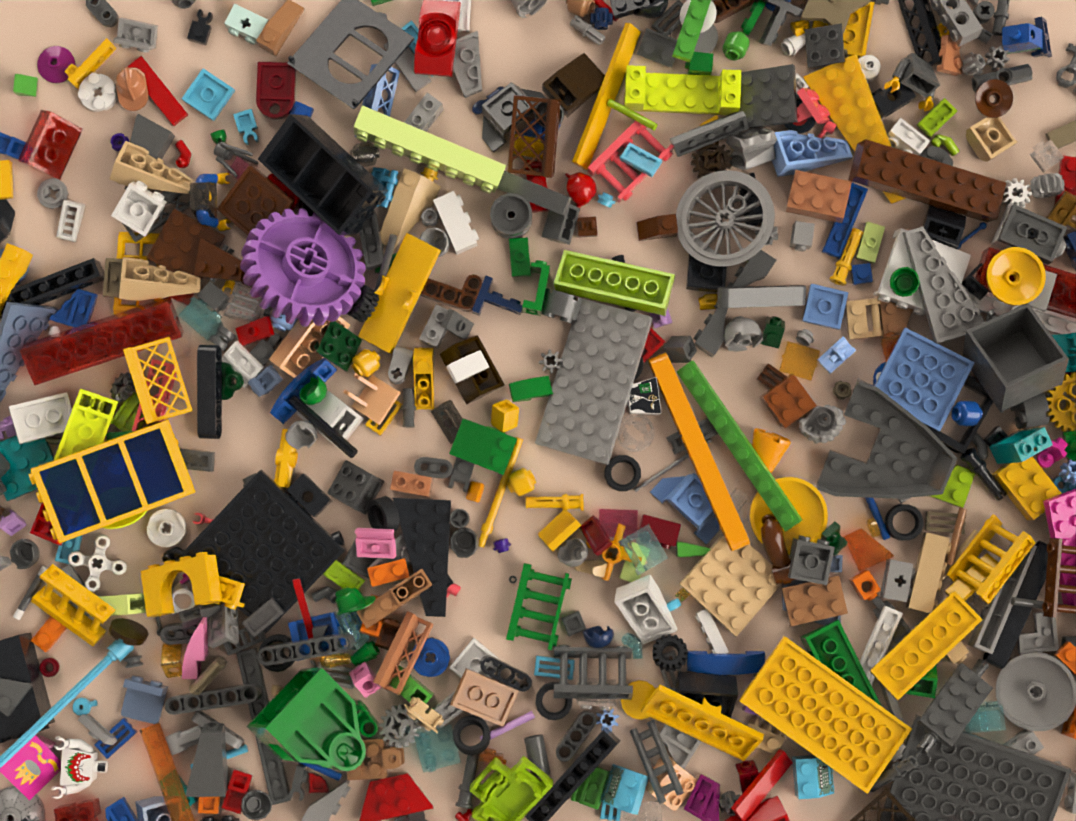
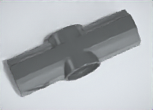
(1012, 76)

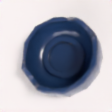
(597, 637)

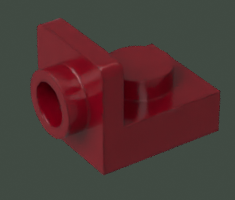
(747, 772)

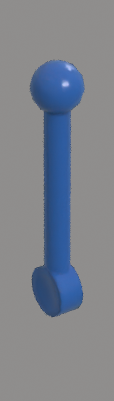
(982, 225)

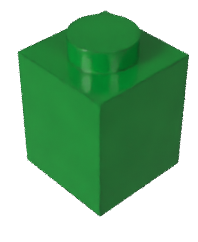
(700, 64)

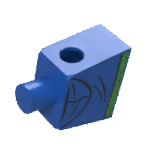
(1018, 38)

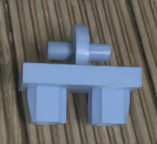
(836, 355)

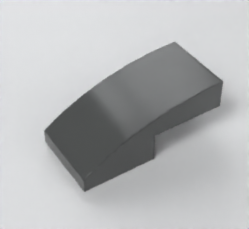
(194, 615)

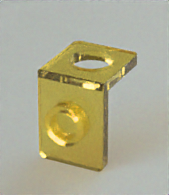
(171, 659)

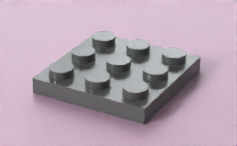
(769, 96)

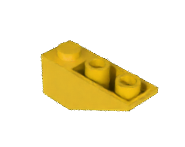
(423, 377)

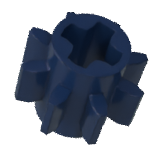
(601, 18)

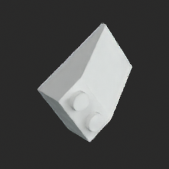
(645, 609)

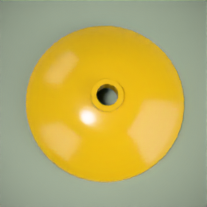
(1026, 270)

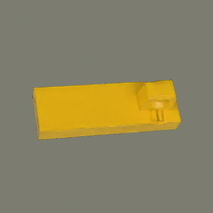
(91, 64)

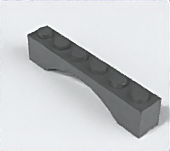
(713, 334)

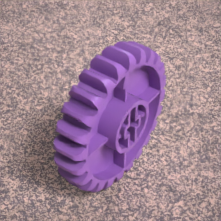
(302, 268)

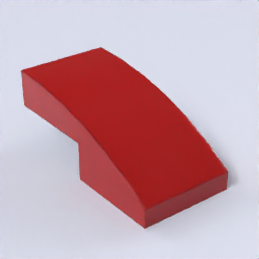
(237, 788)

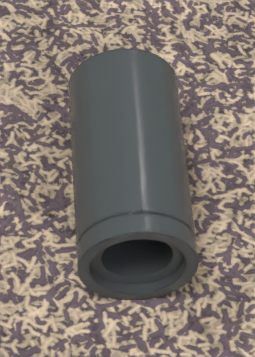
(537, 753)

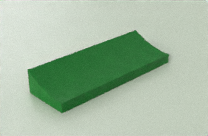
(835, 651)

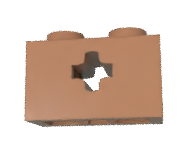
(411, 483)

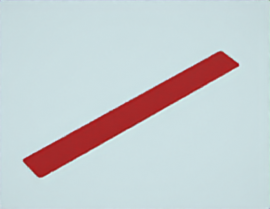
(303, 607)

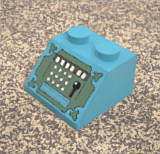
(812, 777)
(625, 789)

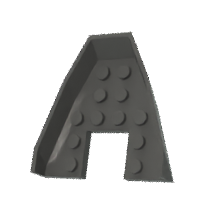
(903, 460)

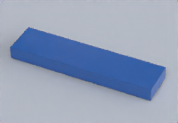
(840, 232)

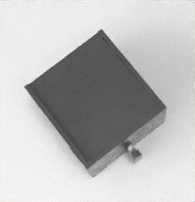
(1014, 356)

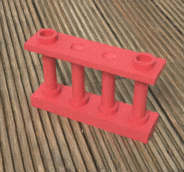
(612, 154)

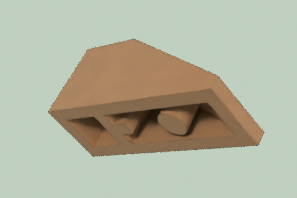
(279, 27)

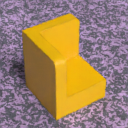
(504, 415)

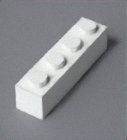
(712, 632)

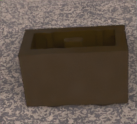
(574, 83)

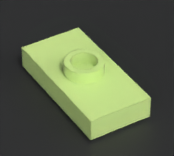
(870, 242)
(628, 571)

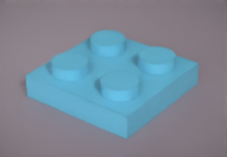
(208, 94)

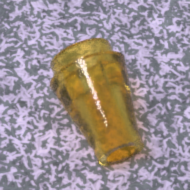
(335, 660)

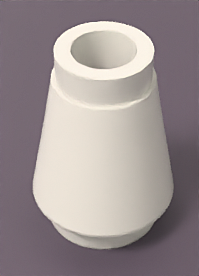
(793, 44)

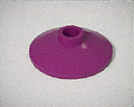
(56, 72)

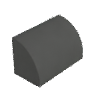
(560, 227)

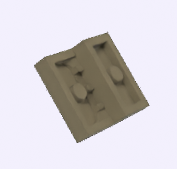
(208, 676)

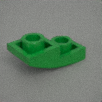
(530, 388)

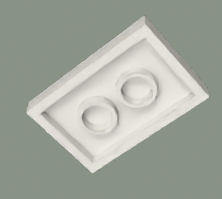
(41, 417)

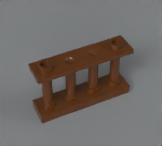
(1054, 568)

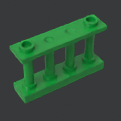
(525, 593)

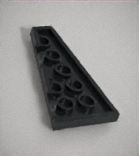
(426, 537)

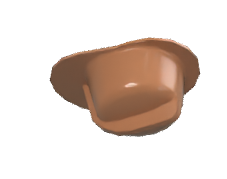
(132, 89)

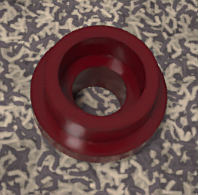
(44, 670)

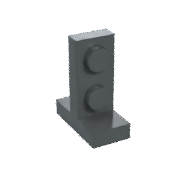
(777, 19)

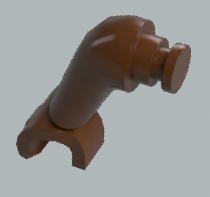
(776, 549)

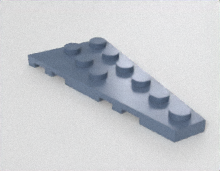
(19, 326)

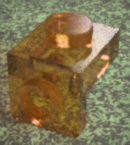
(888, 343)
(489, 754)

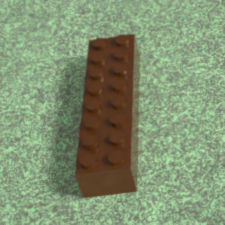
(927, 181)

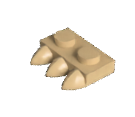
(772, 740)

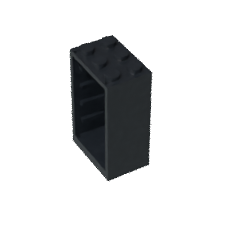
(21, 664)

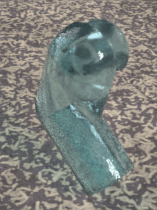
(634, 643)

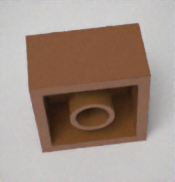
(788, 401)

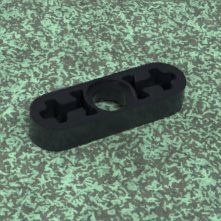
(520, 674)

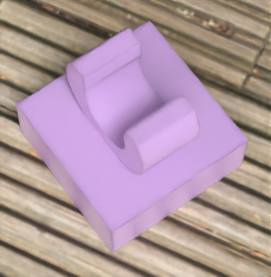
(12, 523)

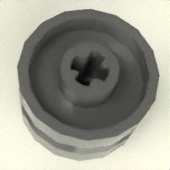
(511, 227)

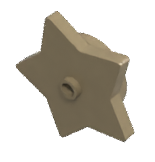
(832, 11)

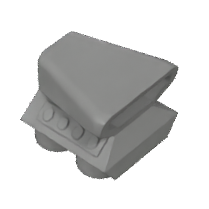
(752, 148)

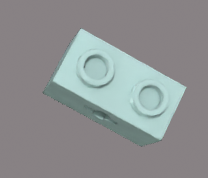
(239, 17)

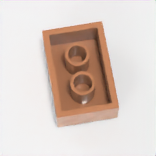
(818, 196)

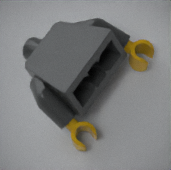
(918, 76)

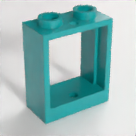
(1020, 445)

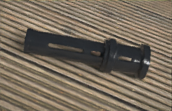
(978, 467)

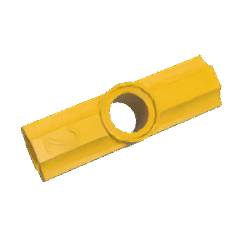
(285, 462)

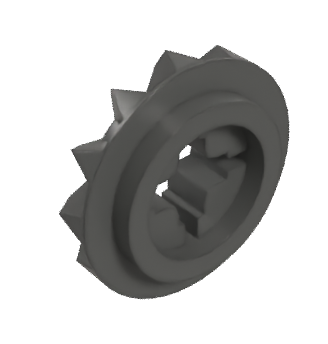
(122, 393)

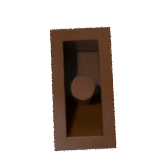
(657, 227)

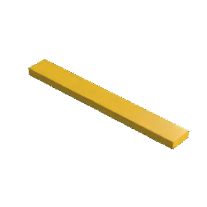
(608, 90)

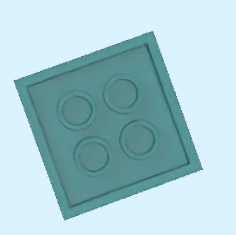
(21, 460)

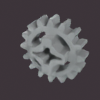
(391, 726)

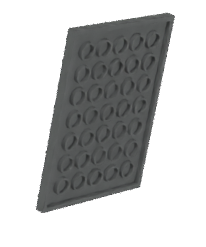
(976, 782)

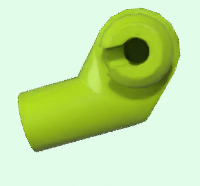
(947, 142)

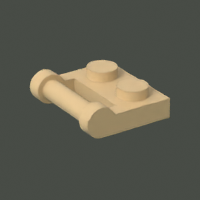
(857, 319)

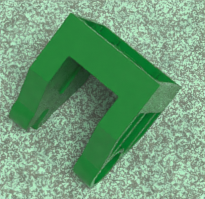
(312, 723)

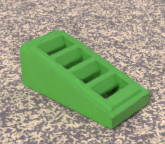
(689, 550)

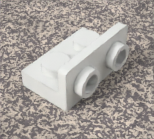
(907, 138)

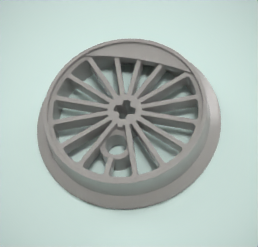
(702, 251)

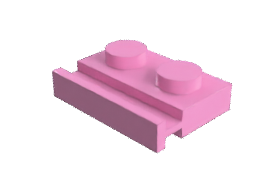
(375, 543)

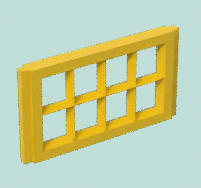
(125, 237)

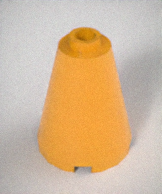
(769, 447)

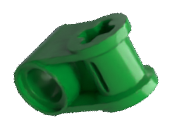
(364, 717)

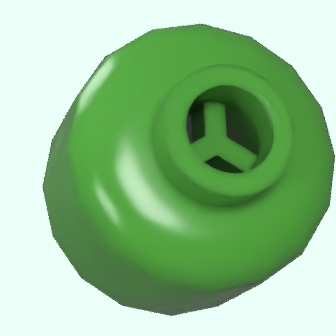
(735, 45)

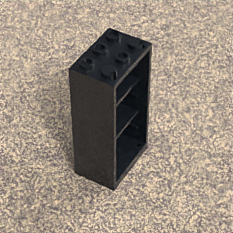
(323, 175)

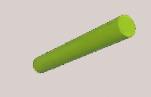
(631, 114)

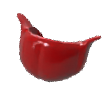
(580, 188)

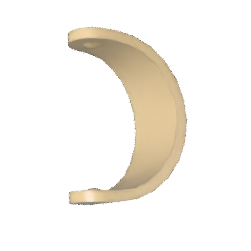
(593, 567)

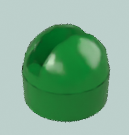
(219, 135)

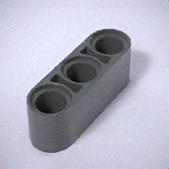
(572, 744)

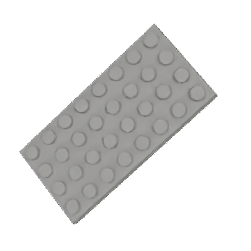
(594, 381)

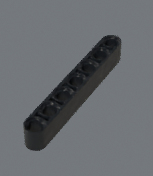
(1018, 615)

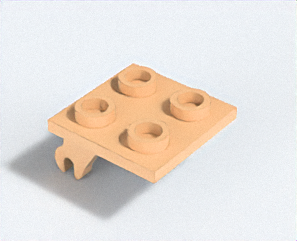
(375, 398)

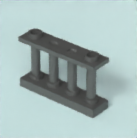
(602, 689)

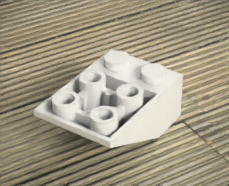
(337, 415)

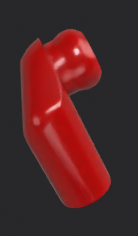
(185, 155)

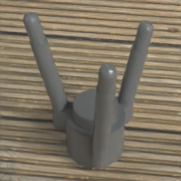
(225, 152)

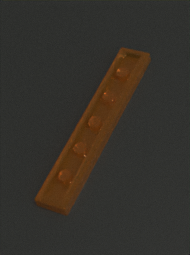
(166, 773)

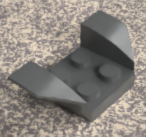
(498, 114)

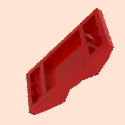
(437, 37)

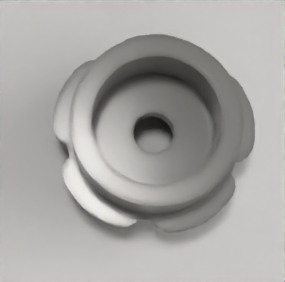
(430, 212)
(805, 337)

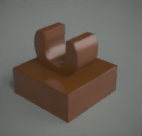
(587, 227)

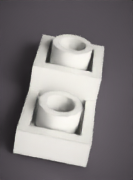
(467, 366)

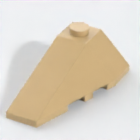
(410, 199)

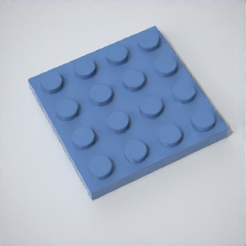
(924, 378)

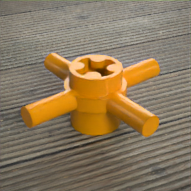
(621, 555)

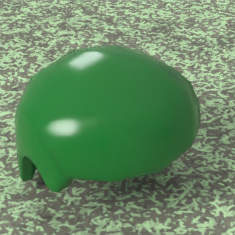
(904, 281)
(313, 391)

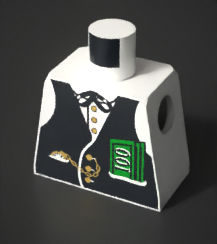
(645, 398)

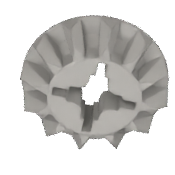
(44, 191)

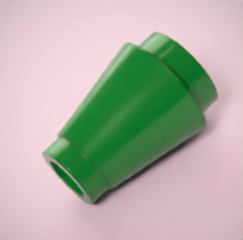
(365, 653)

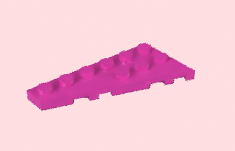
(1062, 524)

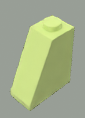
(126, 603)

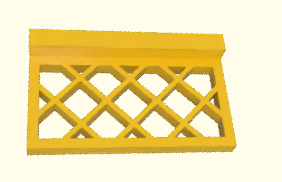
(141, 385)

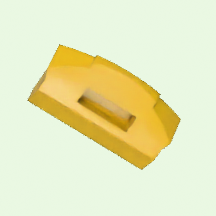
(707, 301)

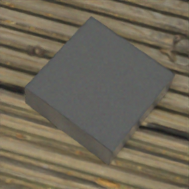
(573, 623)

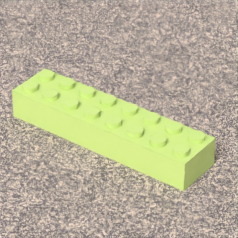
(428, 149)

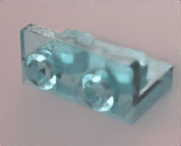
(201, 318)

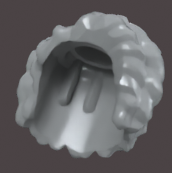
(821, 430)

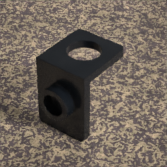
(973, 286)

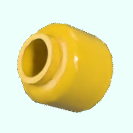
(366, 363)
(521, 481)

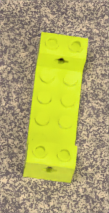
(682, 92)
(87, 422)

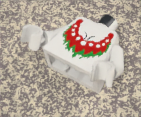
(78, 766)

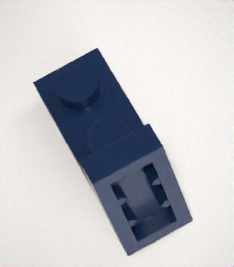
(495, 299)

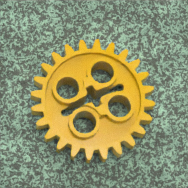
(1065, 416)

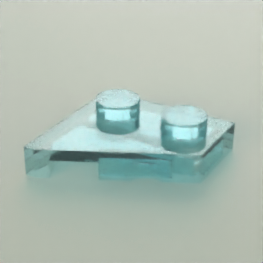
(351, 623)

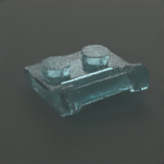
(648, 545)

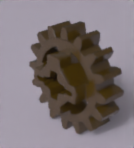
(705, 156)

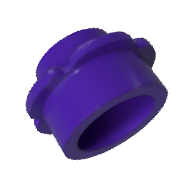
(116, 138)
(501, 545)

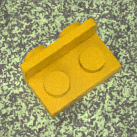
(231, 592)

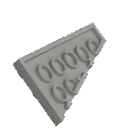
(942, 294)

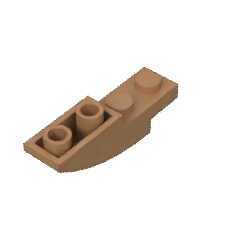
(395, 598)

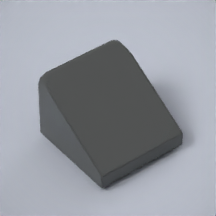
(320, 630)

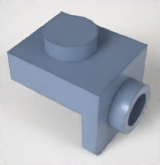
(265, 381)

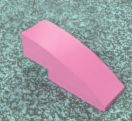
(196, 651)

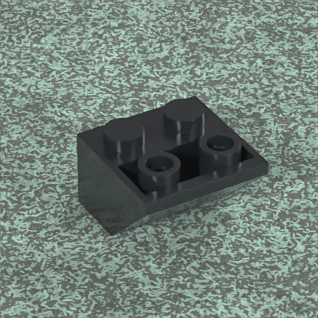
(944, 226)

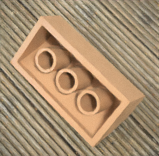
(298, 349)

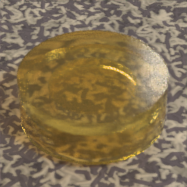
(873, 527)

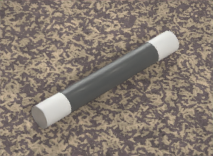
(30, 593)

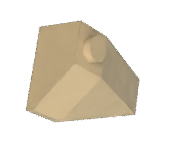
(137, 165)
(147, 282)

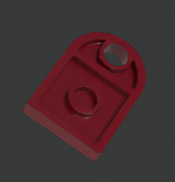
(275, 87)

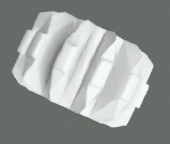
(1021, 190)

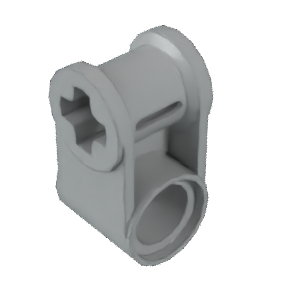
(401, 362)

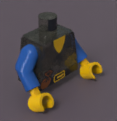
(204, 200)

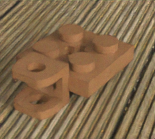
(380, 761)

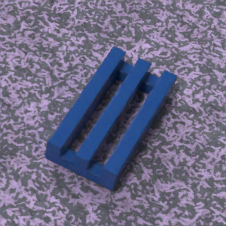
(127, 727)

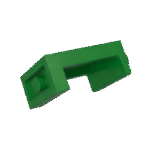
(543, 269)

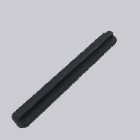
(323, 426)

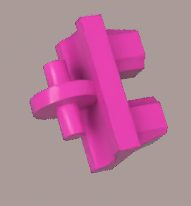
(1052, 454)

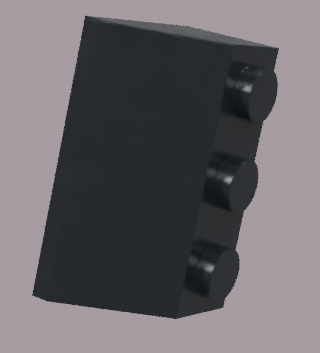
(715, 688)

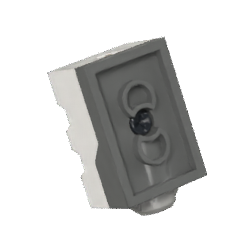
(1030, 231)

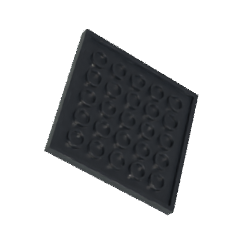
(266, 544)

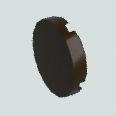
(129, 631)

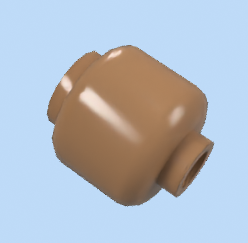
(580, 7)

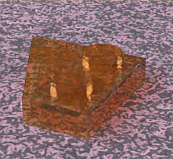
(865, 549)

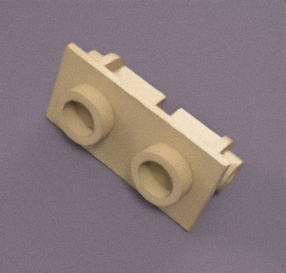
(417, 711)

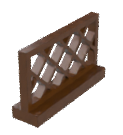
(549, 142)

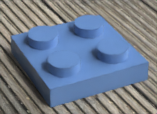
(825, 306)

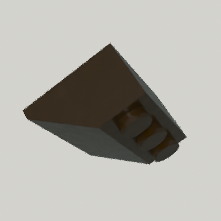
(480, 383)

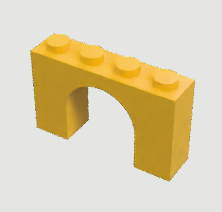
(158, 583)

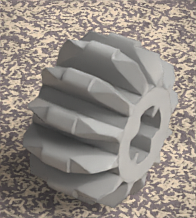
(1047, 185)

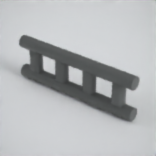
(653, 773)

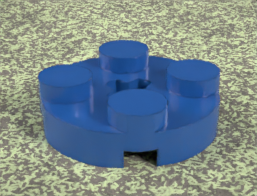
(441, 662)

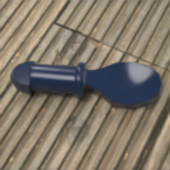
(477, 107)

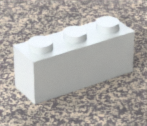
(456, 222)

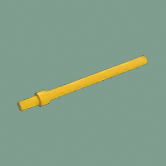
(487, 526)

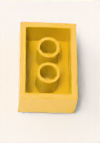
(1026, 486)

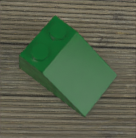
(483, 446)

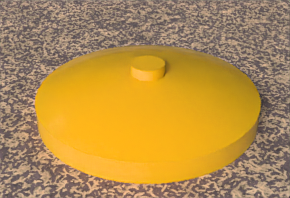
(806, 501)

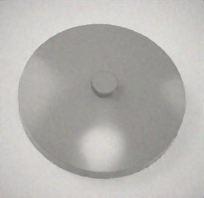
(1036, 691)

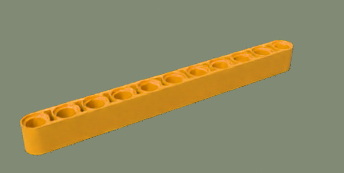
(699, 452)

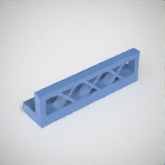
(374, 96)

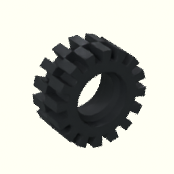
(365, 304)
(665, 642)

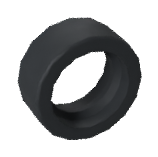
(637, 473)
(383, 514)
(918, 522)
(274, 638)
(550, 715)
(464, 722)

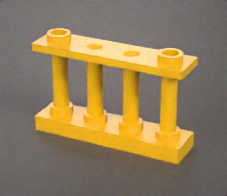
(997, 575)
(65, 613)

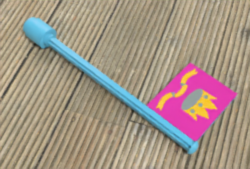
(29, 761)

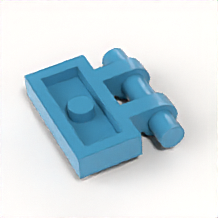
(383, 177)

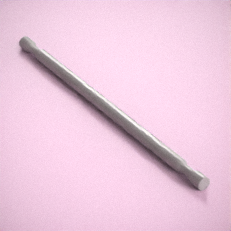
(666, 469)

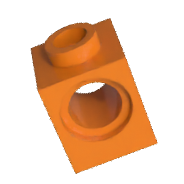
(857, 581)

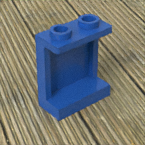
(298, 629)

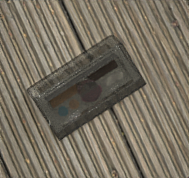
(448, 419)

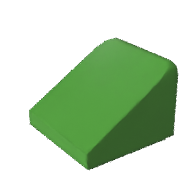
(25, 85)

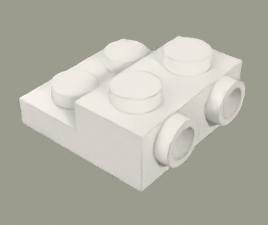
(139, 207)

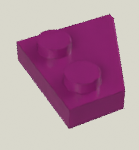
(704, 799)

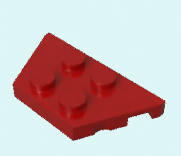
(393, 798)

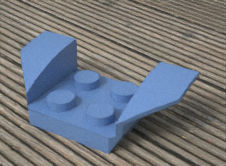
(691, 501)

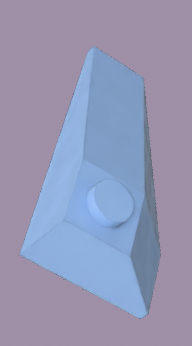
(807, 152)

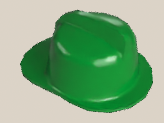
(352, 600)

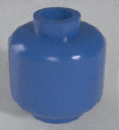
(966, 413)

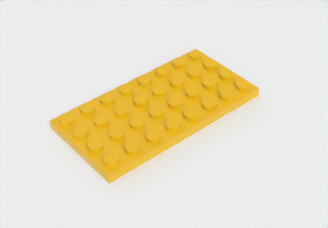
(825, 714)

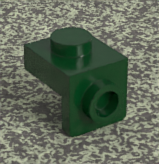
(773, 331)

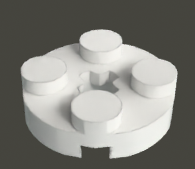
(99, 103)
(172, 518)

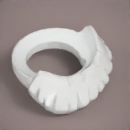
(181, 589)

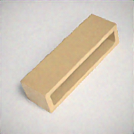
(928, 572)

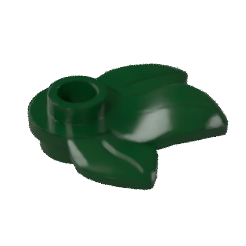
(228, 384)

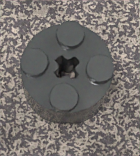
(562, 305)
(1031, 412)

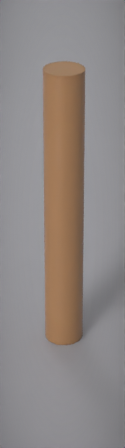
(956, 535)

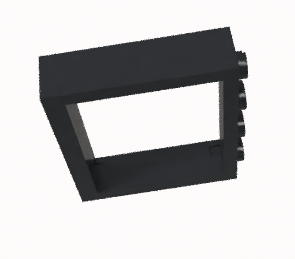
(961, 447)

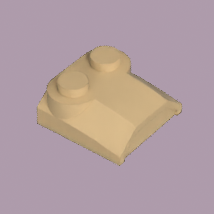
(989, 138)

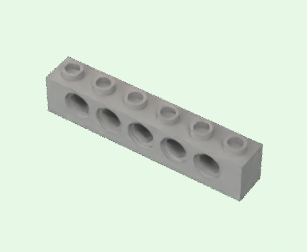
(961, 12)

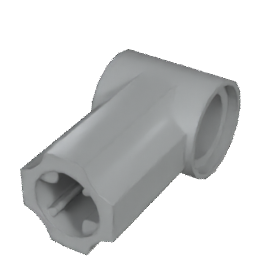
(181, 740)

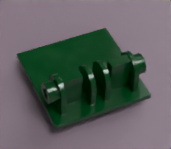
(338, 345)

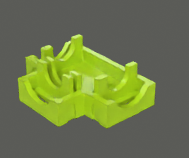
(509, 792)

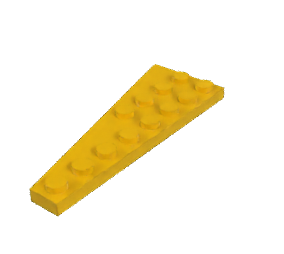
(851, 104)

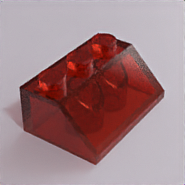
(50, 144)

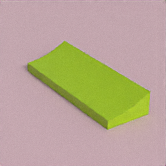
(614, 282)

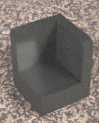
(680, 349)

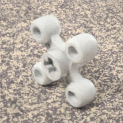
(99, 554)

